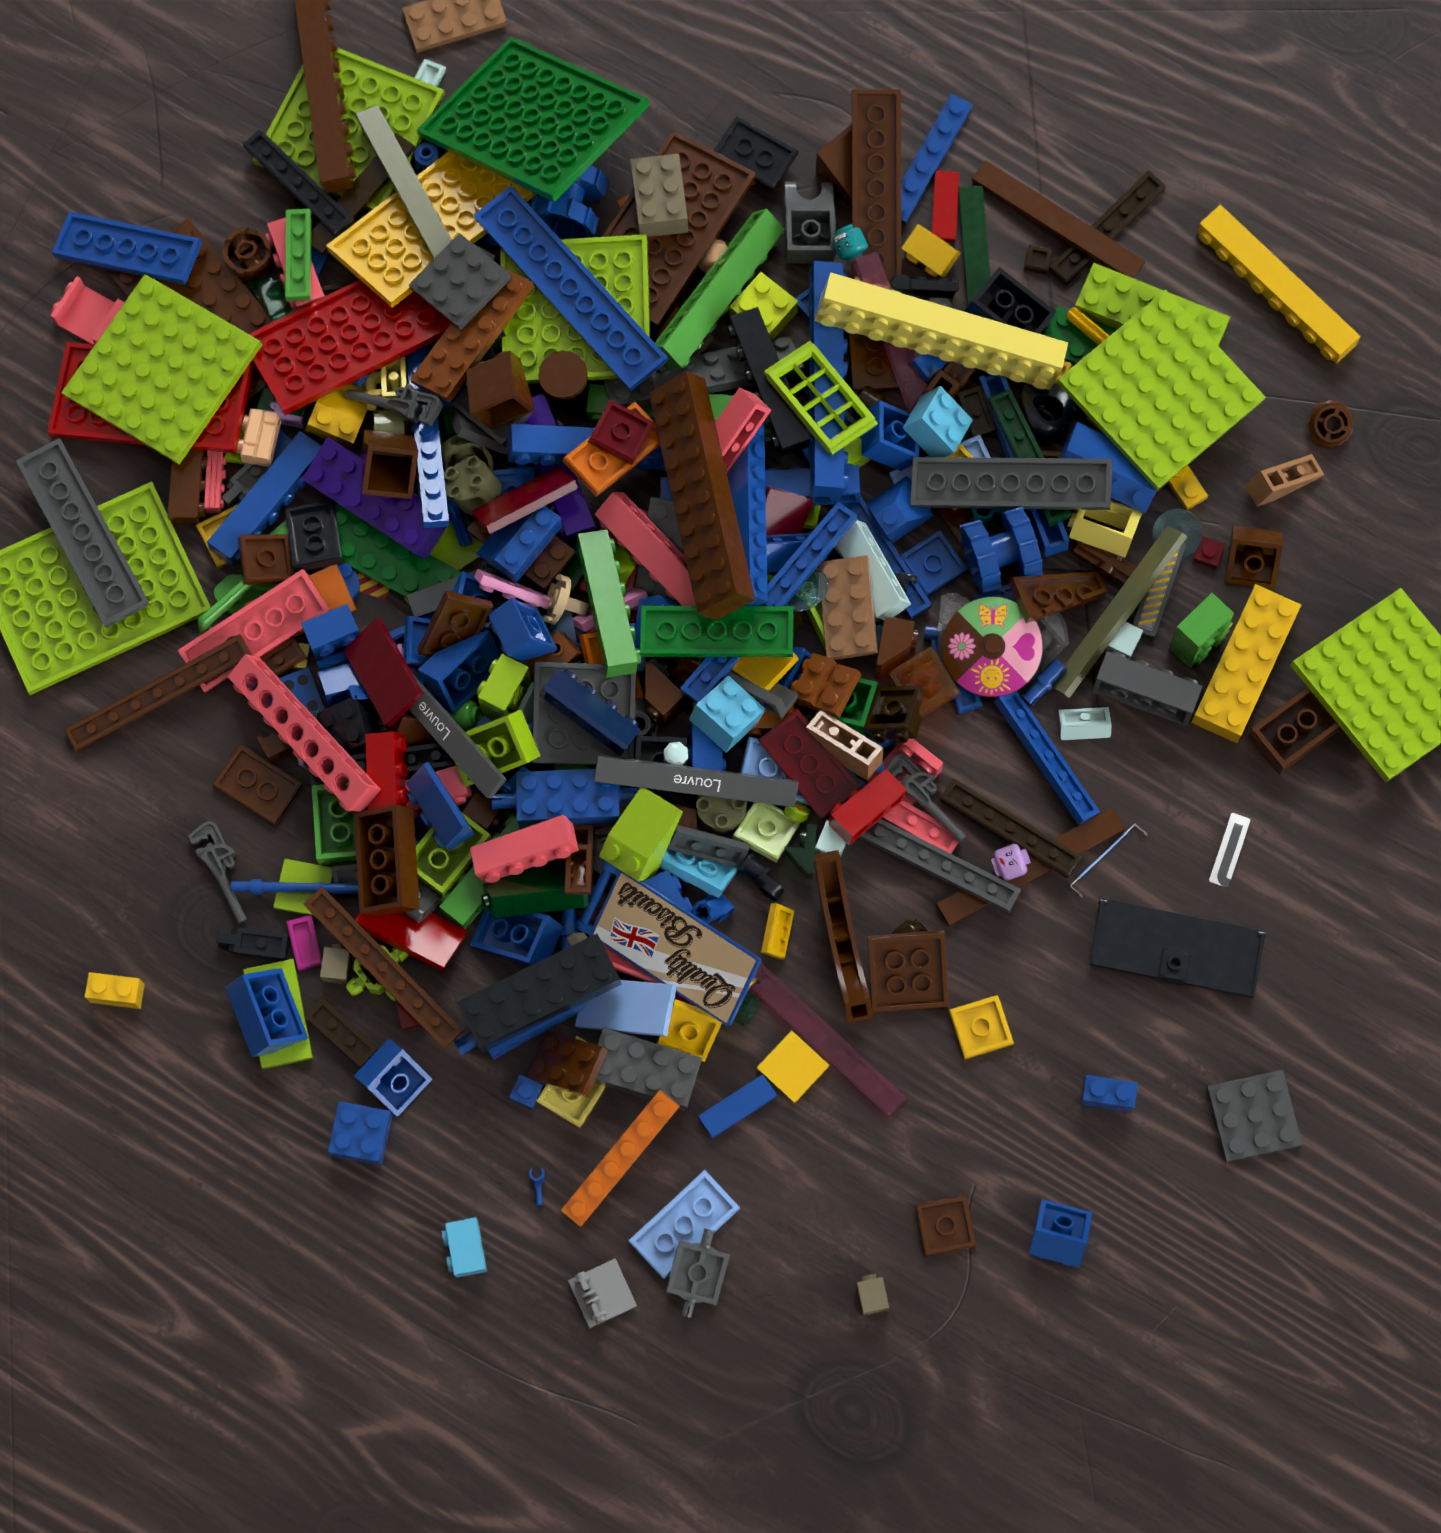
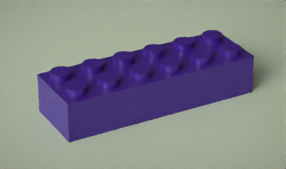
(338, 475)
(572, 506)

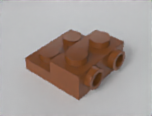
(825, 685)

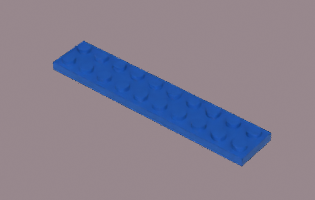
(570, 288)

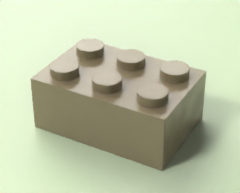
(659, 195)

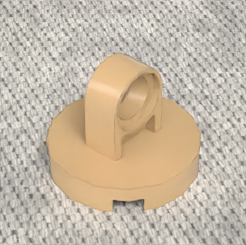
(561, 601)

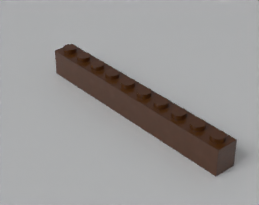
(324, 95)

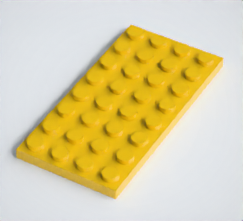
(385, 244)

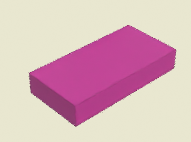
(304, 943)

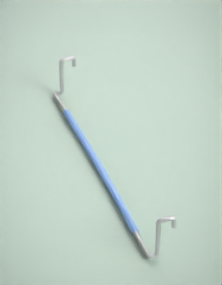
(1104, 854)

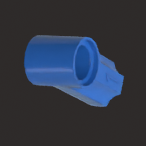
(713, 908)

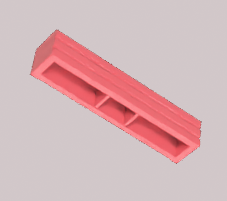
(214, 482)

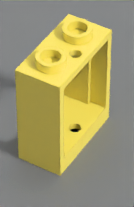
(1104, 537)

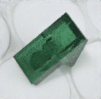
(271, 297)
(803, 857)

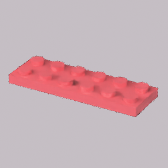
(263, 622)

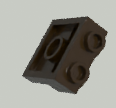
(895, 713)

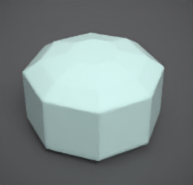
(675, 753)

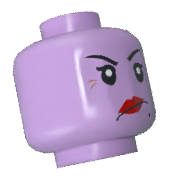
(1010, 862)

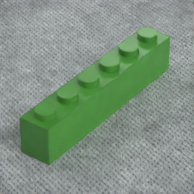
(607, 603)

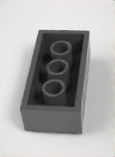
(1147, 688)
(646, 1068)

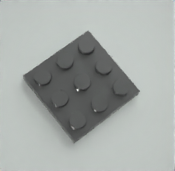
(460, 281)
(1254, 1116)

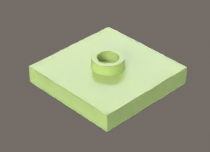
(766, 830)

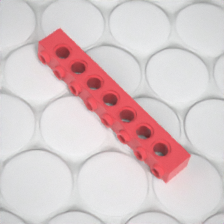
(330, 752)

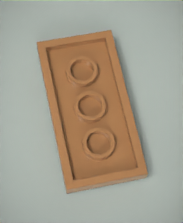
(447, 21)
(849, 608)

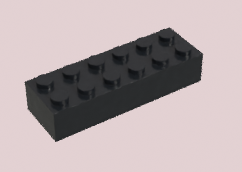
(539, 993)

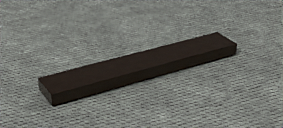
(357, 198)
(1110, 224)
(1010, 828)

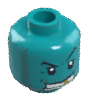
(849, 243)

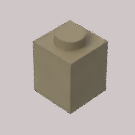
(336, 964)
(872, 1294)

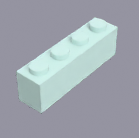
(887, 592)

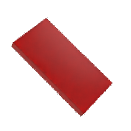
(430, 941)

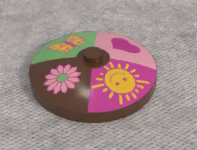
(991, 647)

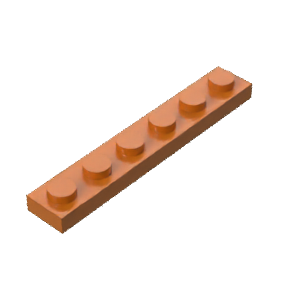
(620, 1158)

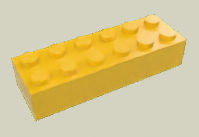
(1246, 663)

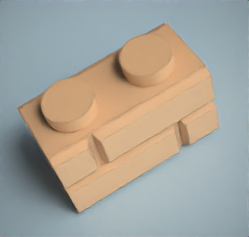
(260, 437)

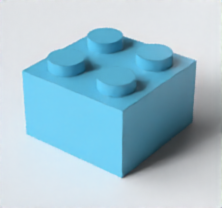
(937, 423)
(727, 714)

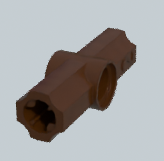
(1108, 564)

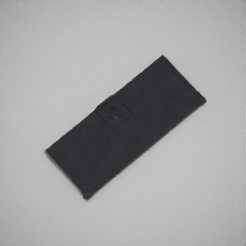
(1177, 948)

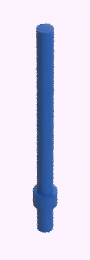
(257, 886)

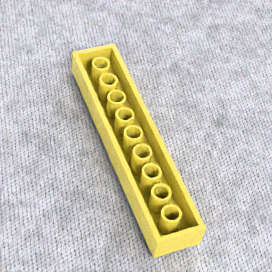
(941, 331)

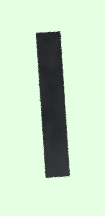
(298, 183)

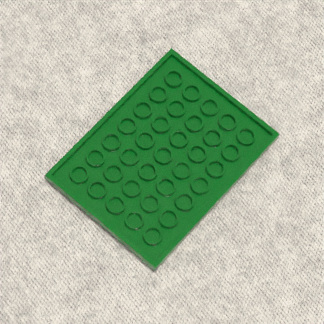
(533, 118)

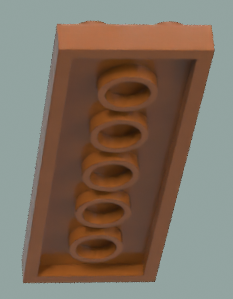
(459, 350)

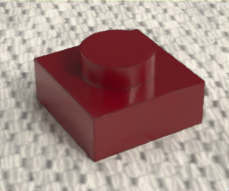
(1209, 552)

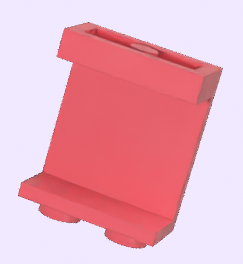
(84, 312)

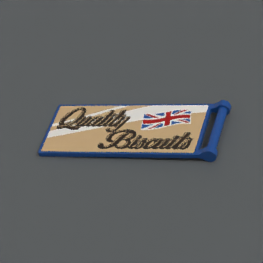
(671, 944)

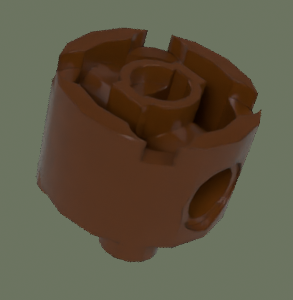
(248, 254)

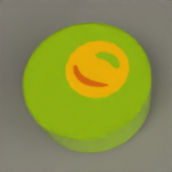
(798, 813)

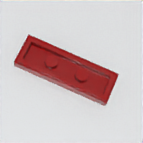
(945, 205)

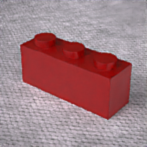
(387, 768)
(866, 806)

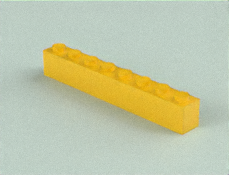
(1277, 284)

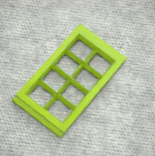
(849, 433)

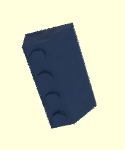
(590, 712)

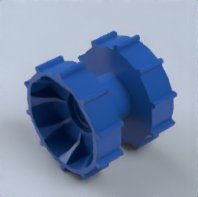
(568, 215)
(1014, 546)

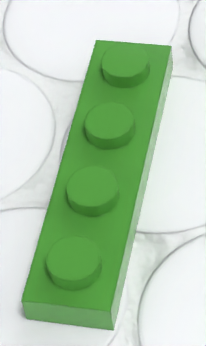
(298, 255)

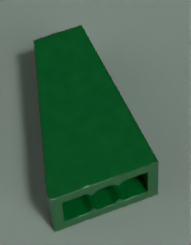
(531, 893)

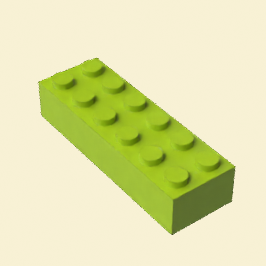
(1116, 298)

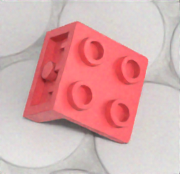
(919, 756)

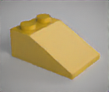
(338, 416)

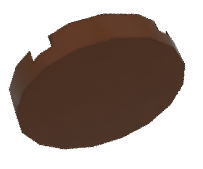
(563, 375)

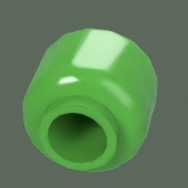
(468, 715)

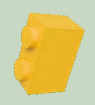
(931, 251)
(114, 990)

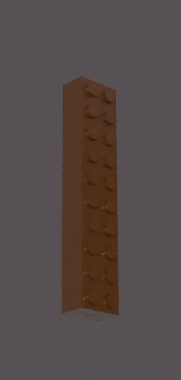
(701, 496)

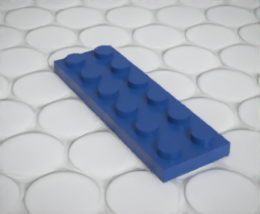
(127, 248)

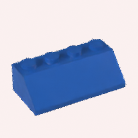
(1127, 482)

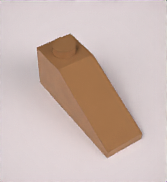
(1283, 479)
(846, 744)

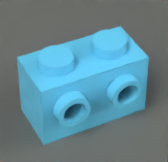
(465, 1247)

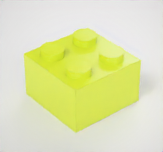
(774, 303)

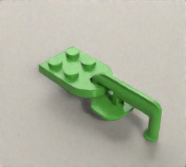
(233, 595)

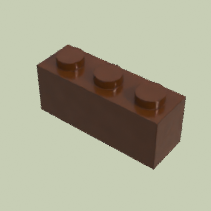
(187, 489)

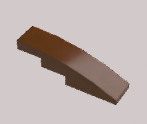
(580, 863)

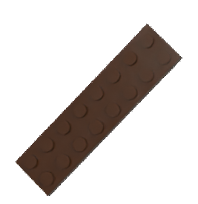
(877, 174)

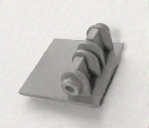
(602, 1293)

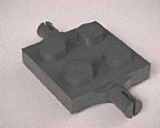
(697, 1272)

